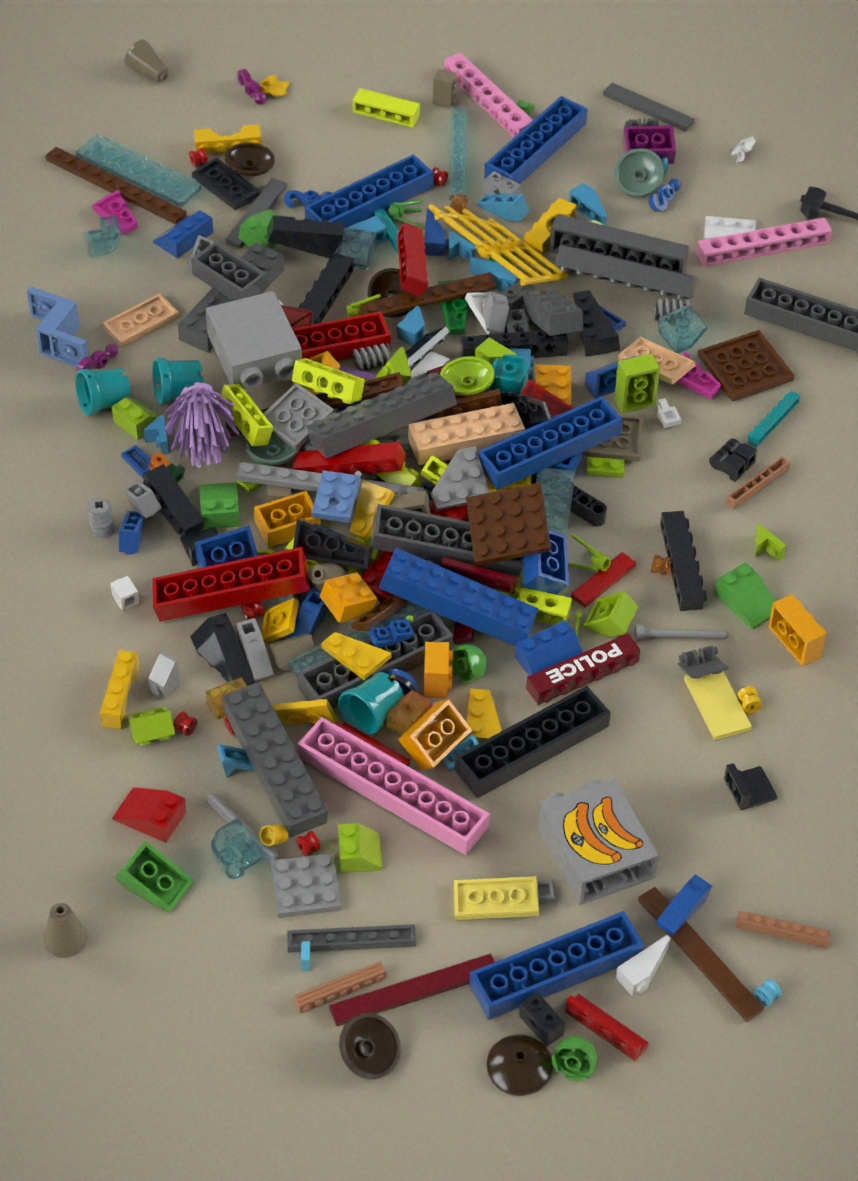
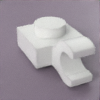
(743, 147)
(667, 415)

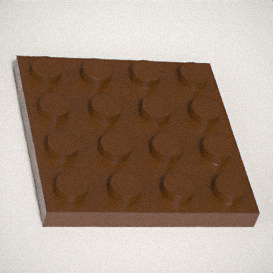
(745, 365)
(508, 524)

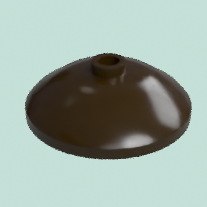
(249, 159)
(386, 283)
(378, 1039)
(517, 1075)

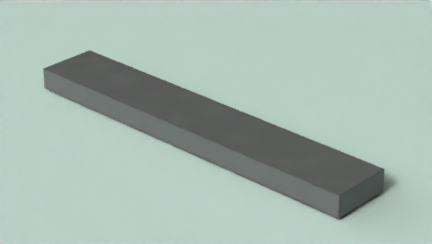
(648, 107)
(262, 203)
(353, 938)

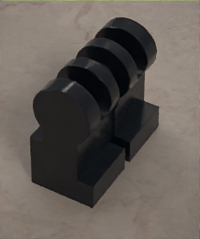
(734, 458)

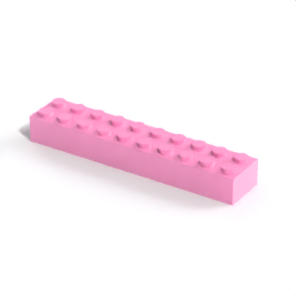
(394, 786)

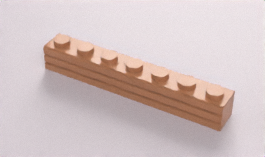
(757, 482)
(783, 929)
(340, 987)

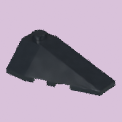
(528, 408)
(220, 647)

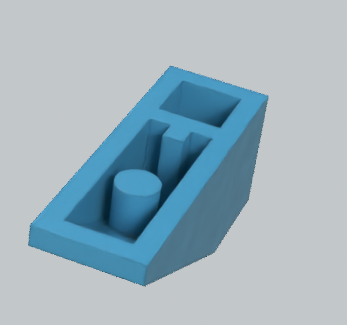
(588, 203)
(507, 206)
(501, 276)

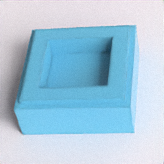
(305, 956)

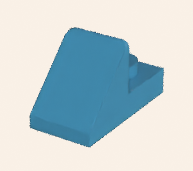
(460, 246)
(156, 433)
(233, 758)

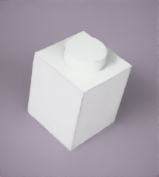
(124, 593)

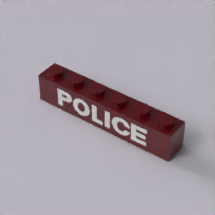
(583, 669)

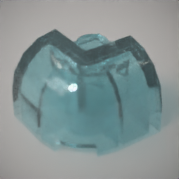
(105, 239)
(234, 850)

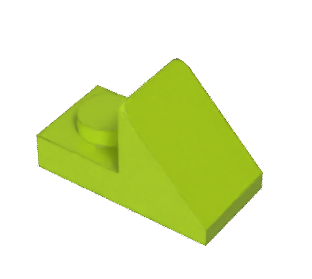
(767, 541)

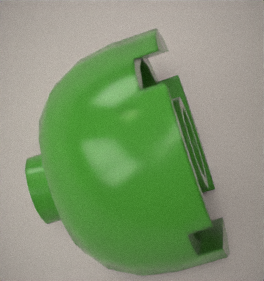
(468, 663)
(575, 1058)

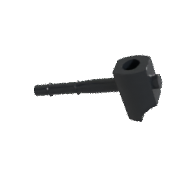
(815, 201)

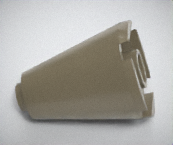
(146, 61)
(326, 571)
(64, 932)

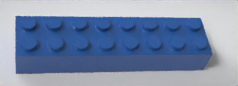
(538, 140)
(373, 193)
(550, 442)
(458, 597)
(555, 964)

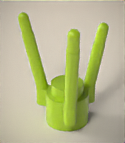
(354, 308)
(599, 561)

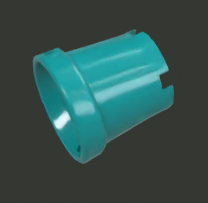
(509, 374)
(174, 377)
(100, 389)
(369, 703)

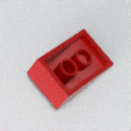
(152, 812)

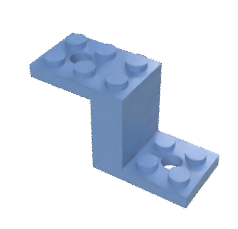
(57, 327)
(336, 497)

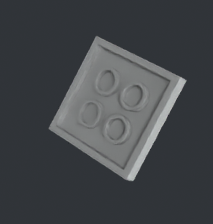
(293, 414)
(305, 885)

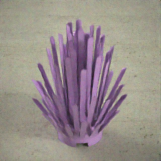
(200, 423)

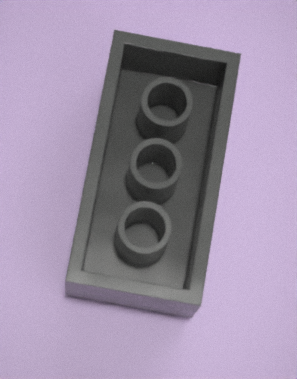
(228, 272)
(553, 311)

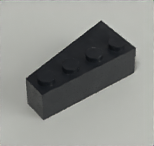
(306, 235)
(597, 333)
(173, 501)
(330, 546)

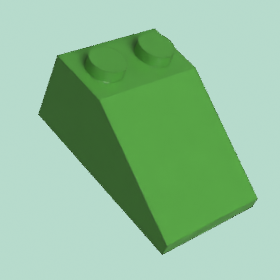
(255, 229)
(219, 505)
(745, 595)
(154, 877)

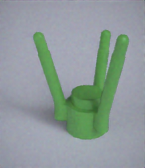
(397, 210)

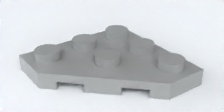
(460, 480)

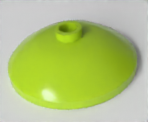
(468, 375)

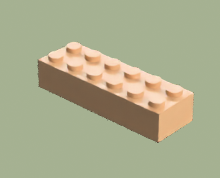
(476, 428)

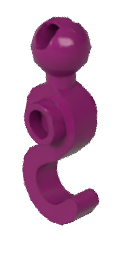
(251, 87)
(99, 358)

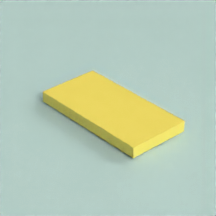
(718, 705)
(496, 898)

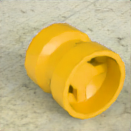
(751, 702)
(273, 834)

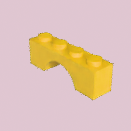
(216, 143)
(539, 236)
(115, 699)

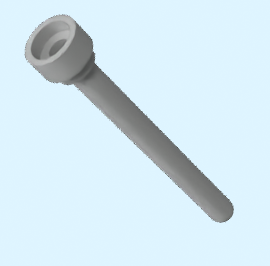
(643, 632)

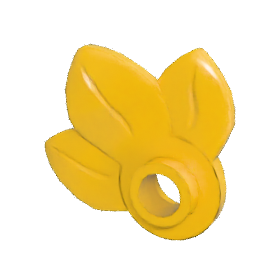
(273, 86)

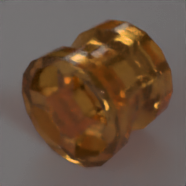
(459, 202)
(660, 565)

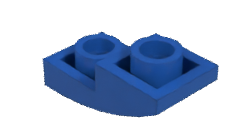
(394, 633)

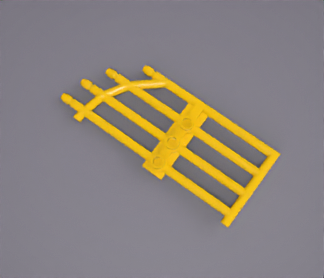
(501, 246)

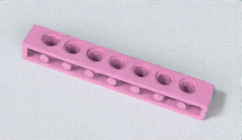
(487, 94)
(763, 242)

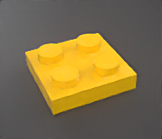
(279, 620)

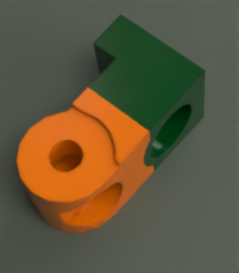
(159, 458)

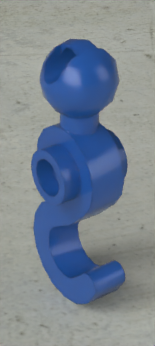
(665, 194)
(306, 198)

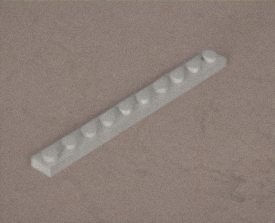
(301, 479)

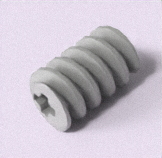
(664, 308)
(371, 355)
(100, 517)

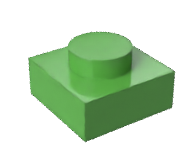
(526, 107)

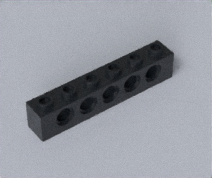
(540, 343)

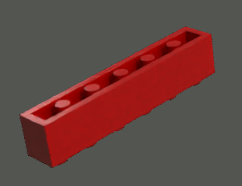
(412, 259)
(364, 458)

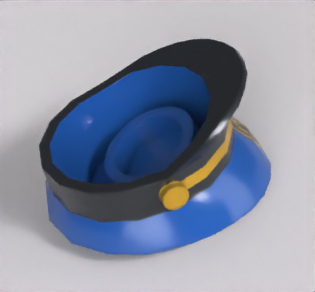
(404, 680)

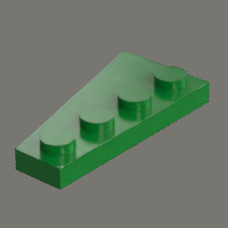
(454, 313)

